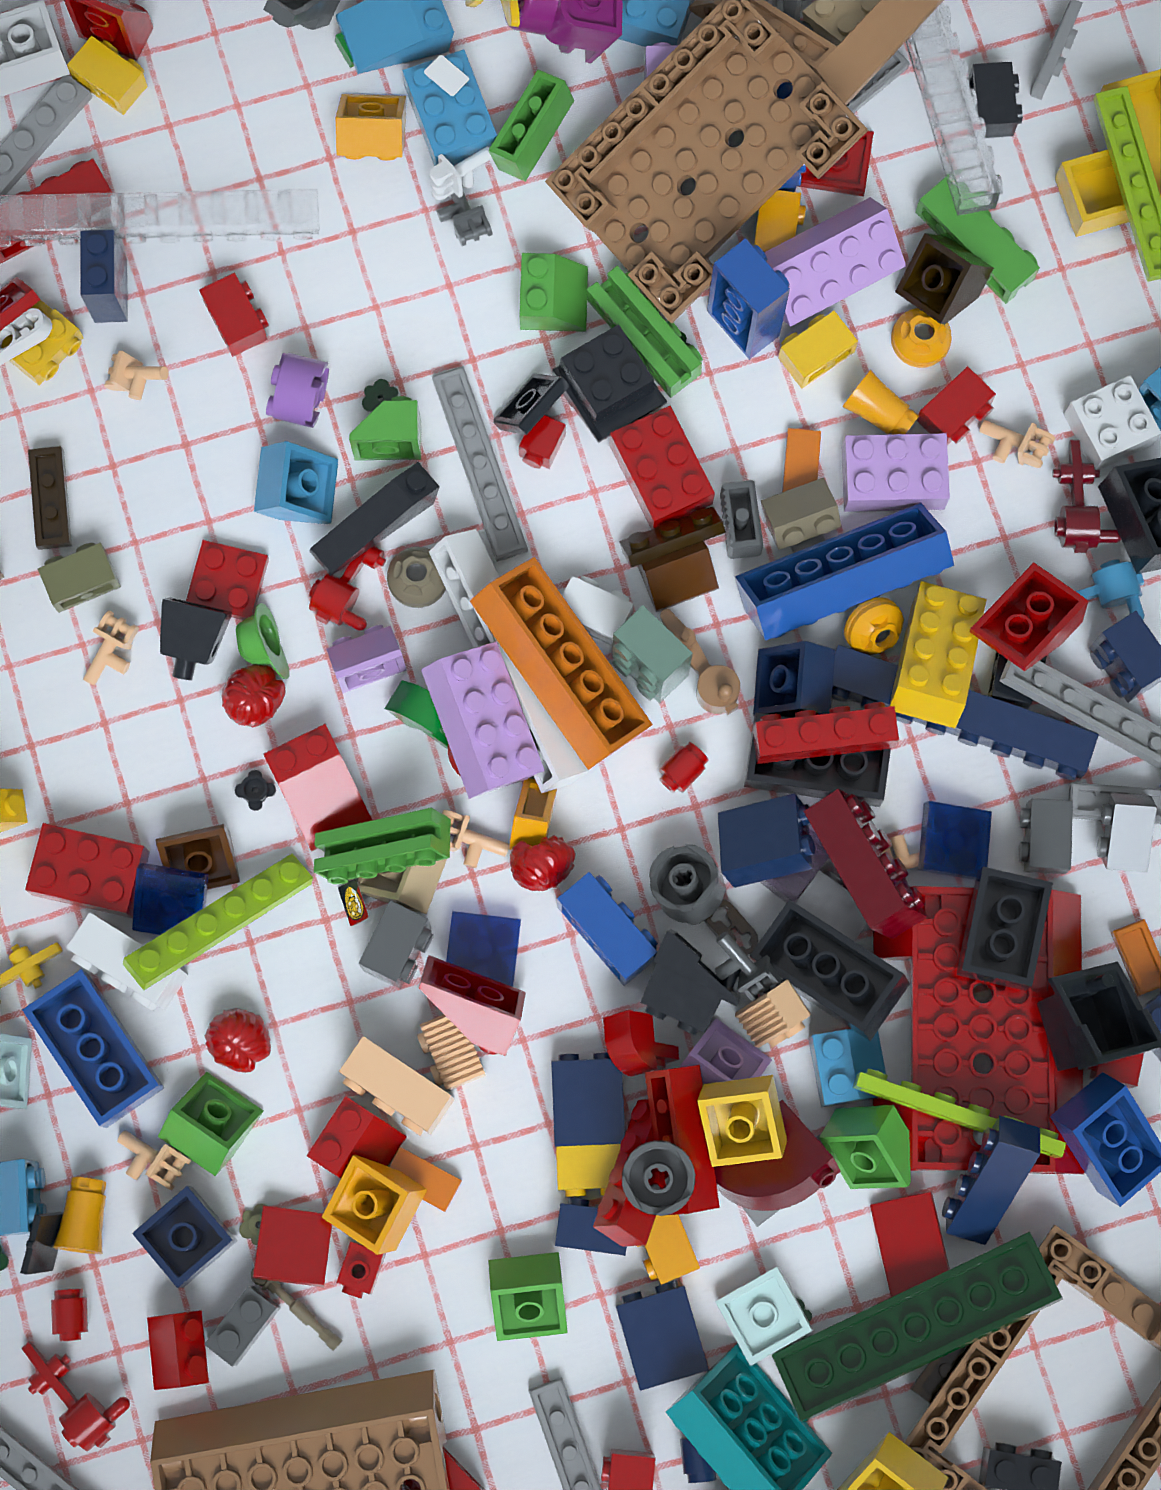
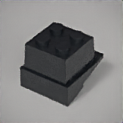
(608, 383)
(686, 986)
(1096, 1018)

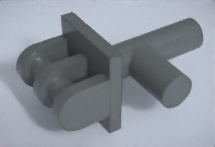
(467, 222)
(753, 977)

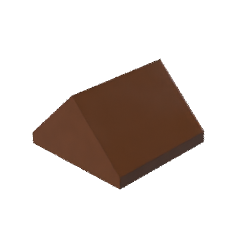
(679, 576)
(202, 851)

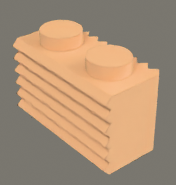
(774, 1015)
(452, 1053)

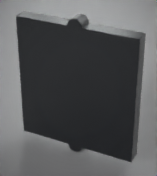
(39, 1252)

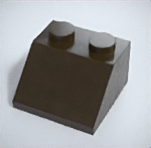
(943, 278)

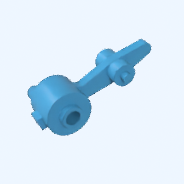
(1116, 585)

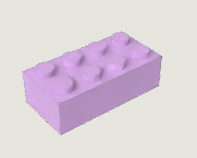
(836, 258)
(482, 719)

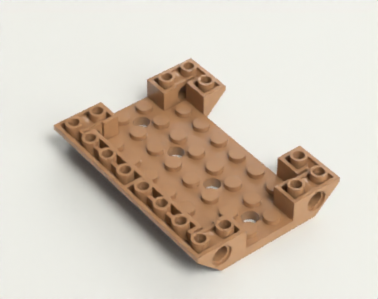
(680, 129)
(316, 1440)

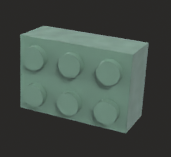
(650, 655)

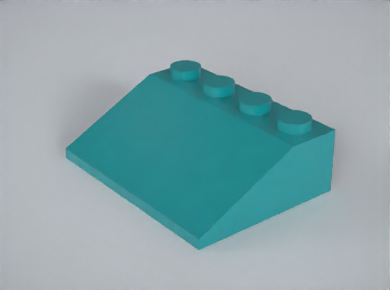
(748, 1428)

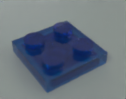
(954, 839)
(166, 897)
(485, 945)

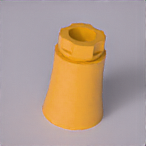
(880, 406)
(82, 1217)

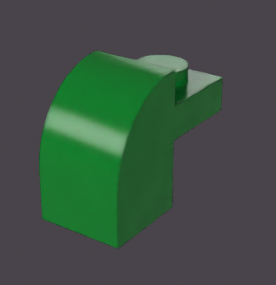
(416, 709)

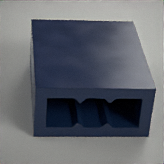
(103, 276)
(765, 840)
(587, 1101)
(661, 1336)

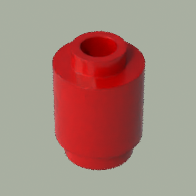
(683, 768)
(69, 1314)

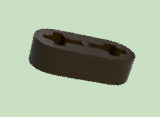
(738, 922)

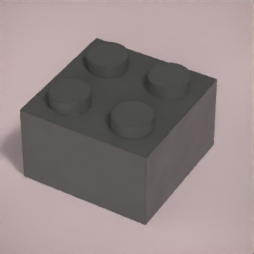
(396, 945)

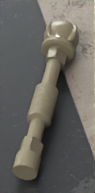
(300, 1311)

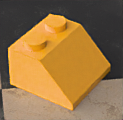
(370, 126)
(374, 1204)

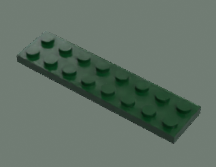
(916, 1327)

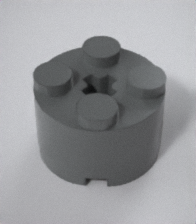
(691, 866)
(653, 1198)

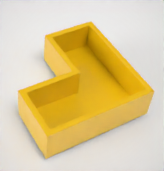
(1090, 183)

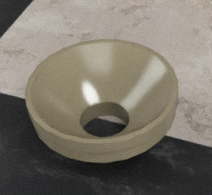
(414, 593)

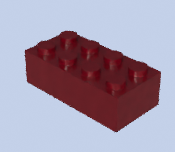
(866, 863)

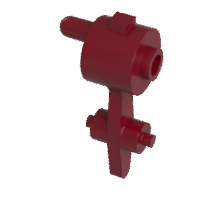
(1079, 524)

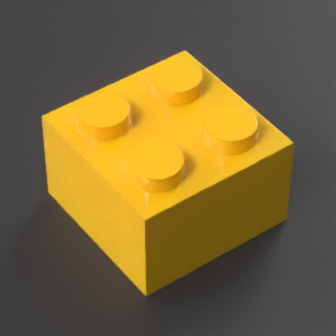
(742, 1121)

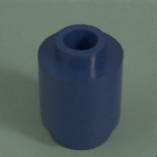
(694, 1465)

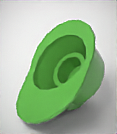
(260, 641)

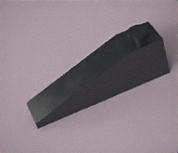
(377, 518)

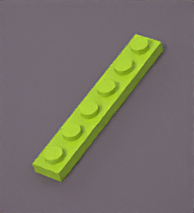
(1133, 174)
(217, 921)
(944, 1107)

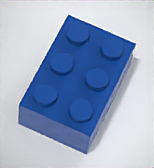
(608, 927)
(1110, 1138)

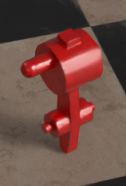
(335, 596)
(86, 1420)

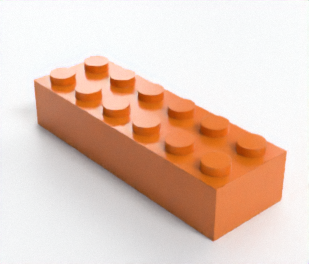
(560, 662)

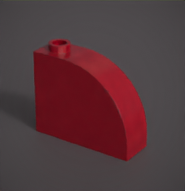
(780, 1181)

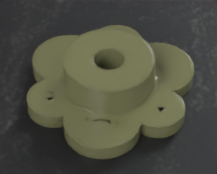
(248, 1228)

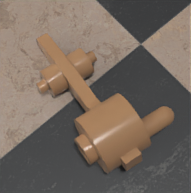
(717, 684)

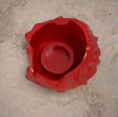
(252, 695)
(543, 864)
(238, 1039)

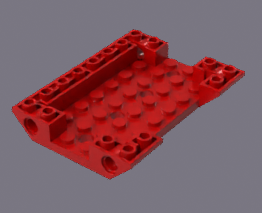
(954, 1028)

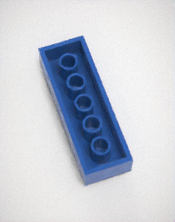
(844, 571)

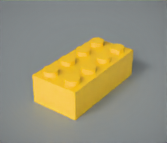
(937, 655)

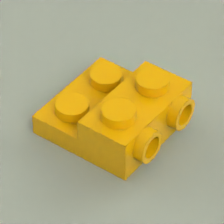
(43, 359)

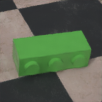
(531, 125)

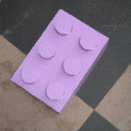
(895, 472)

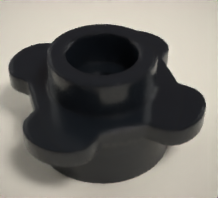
(255, 800)

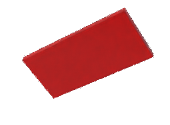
(909, 1241)

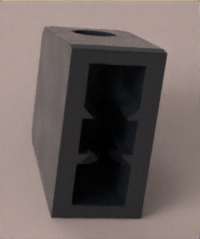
(191, 634)

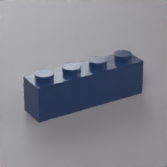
(991, 1179)

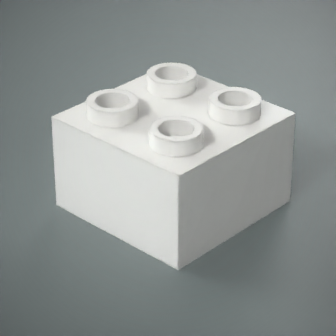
(1112, 423)

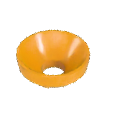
(916, 351)
(869, 621)

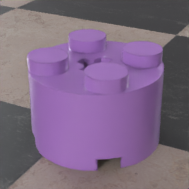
(298, 390)

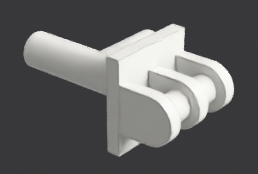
(450, 179)

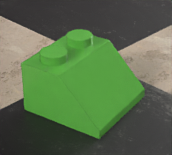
(552, 293)
(389, 432)
(210, 1123)
(869, 1146)
(527, 1296)

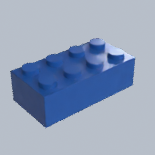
(748, 298)
(93, 1049)

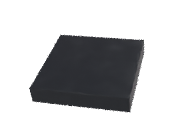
(530, 403)

